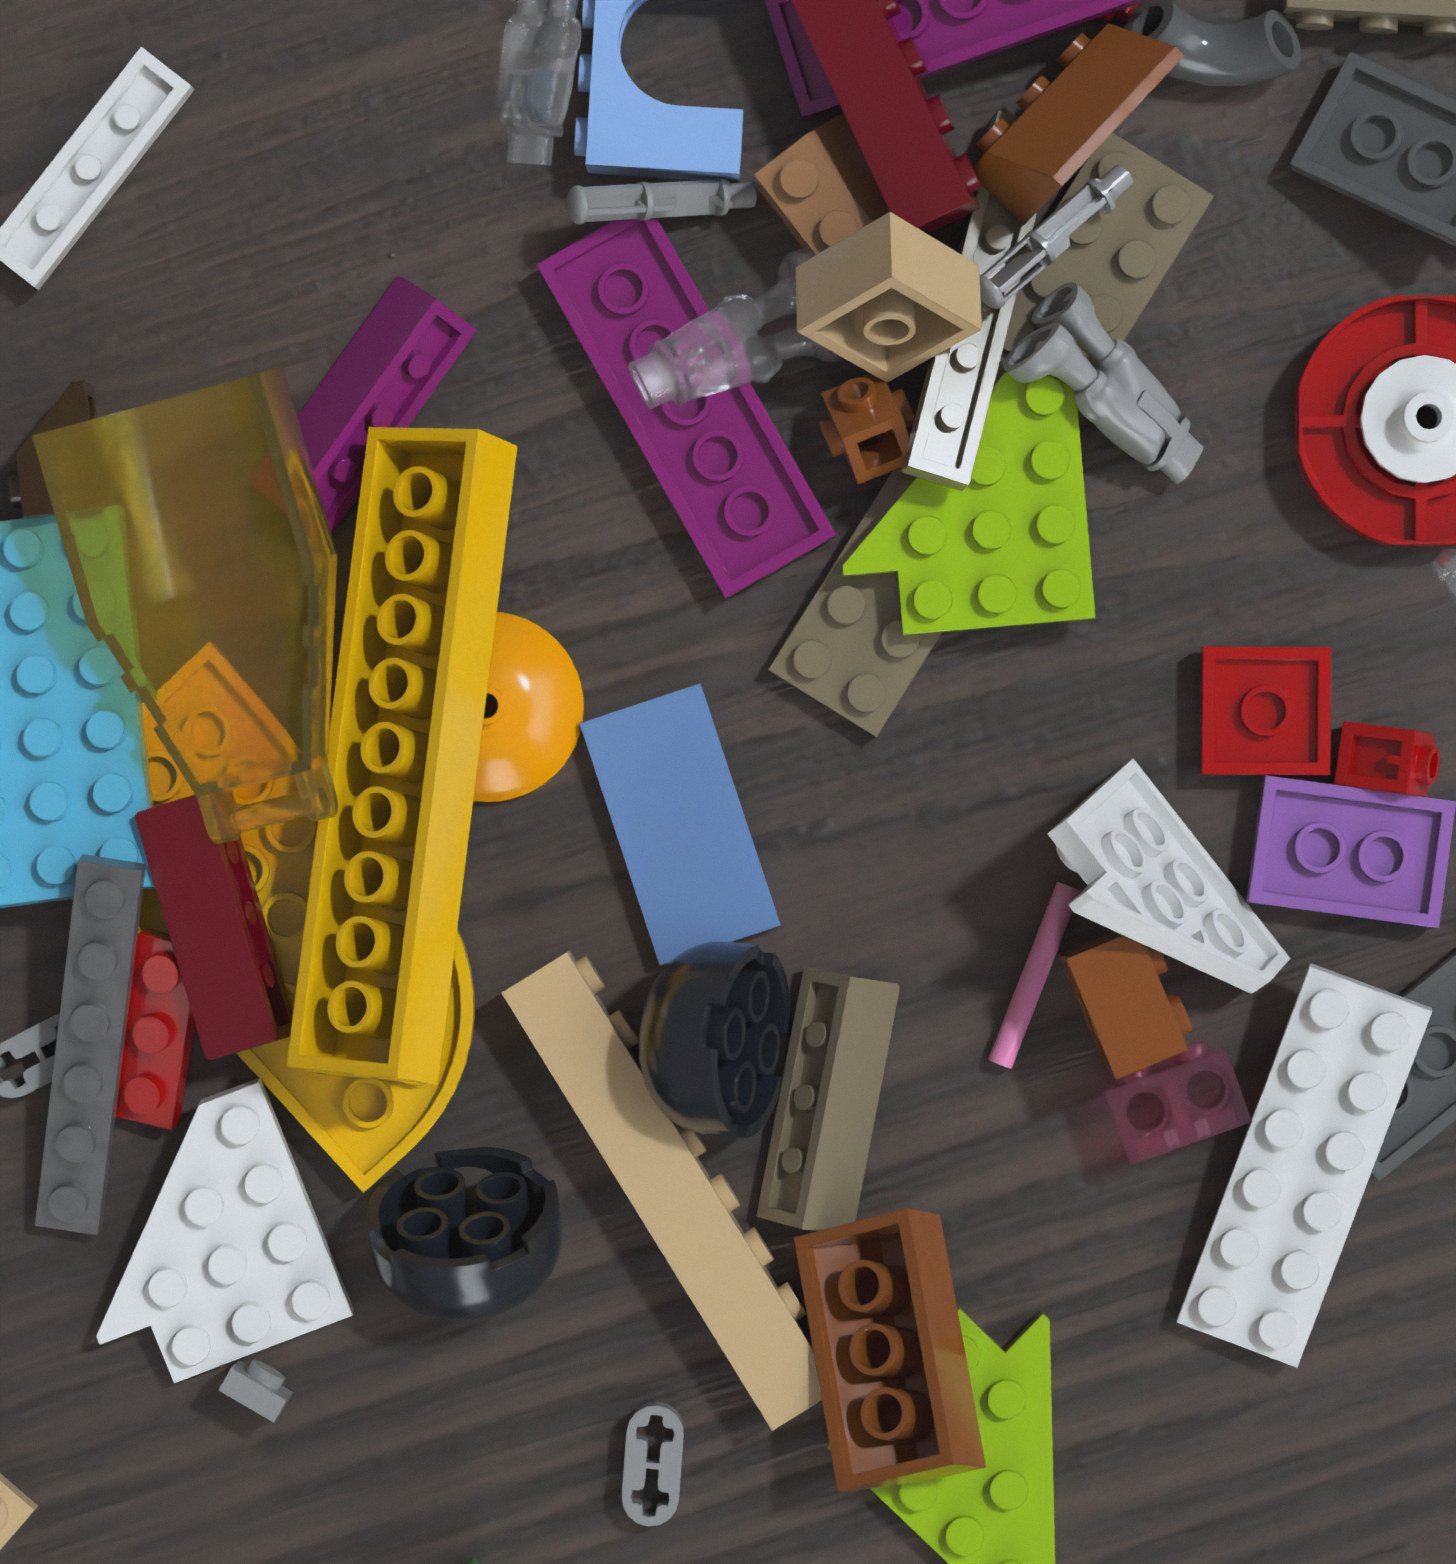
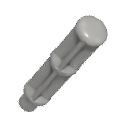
(658, 200)
(1052, 236)

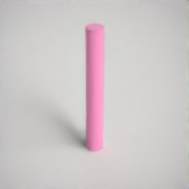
(1033, 976)

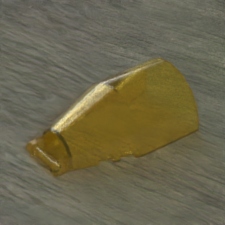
(210, 585)

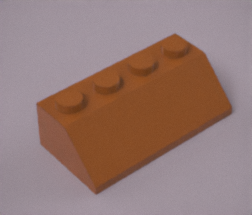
(889, 1351)

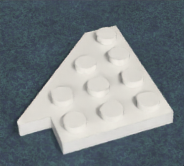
(1161, 884)
(228, 1246)

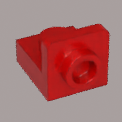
(1387, 759)

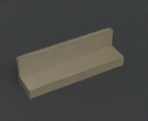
(828, 1100)

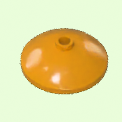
(535, 715)

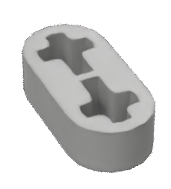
(23, 1044)
(637, 1462)

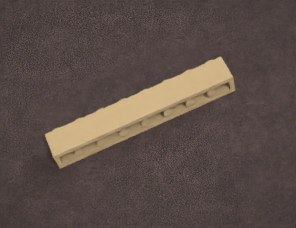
(669, 1186)

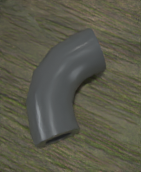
(1220, 52)

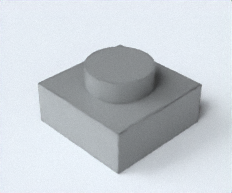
(257, 1388)

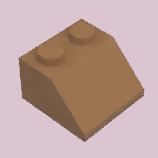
(822, 186)

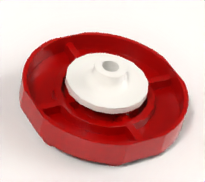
(1360, 424)

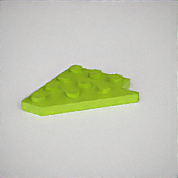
(1007, 543)
(1009, 1506)

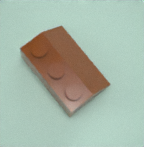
(1070, 116)

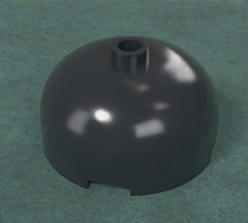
(715, 1038)
(461, 1263)

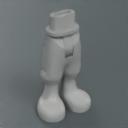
(1115, 393)

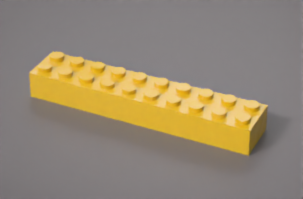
(403, 754)

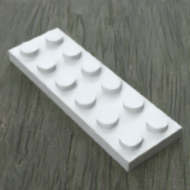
(1304, 1164)

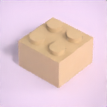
(888, 297)

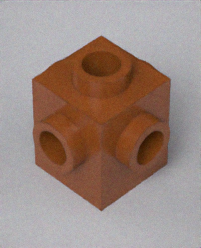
(867, 425)

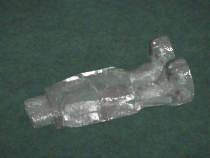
(537, 77)
(724, 347)

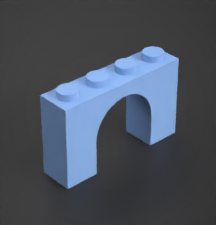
(640, 135)

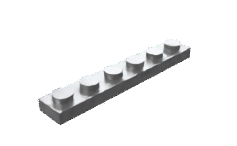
(90, 1044)

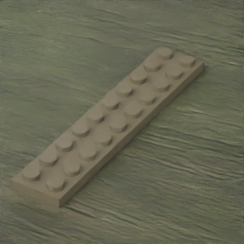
(850, 636)

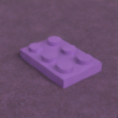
(1351, 851)

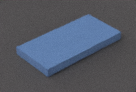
(679, 823)

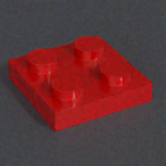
(1265, 710)

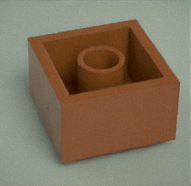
(1126, 1003)

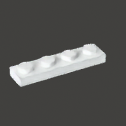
(91, 167)

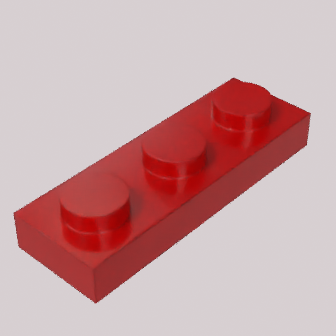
(156, 1036)

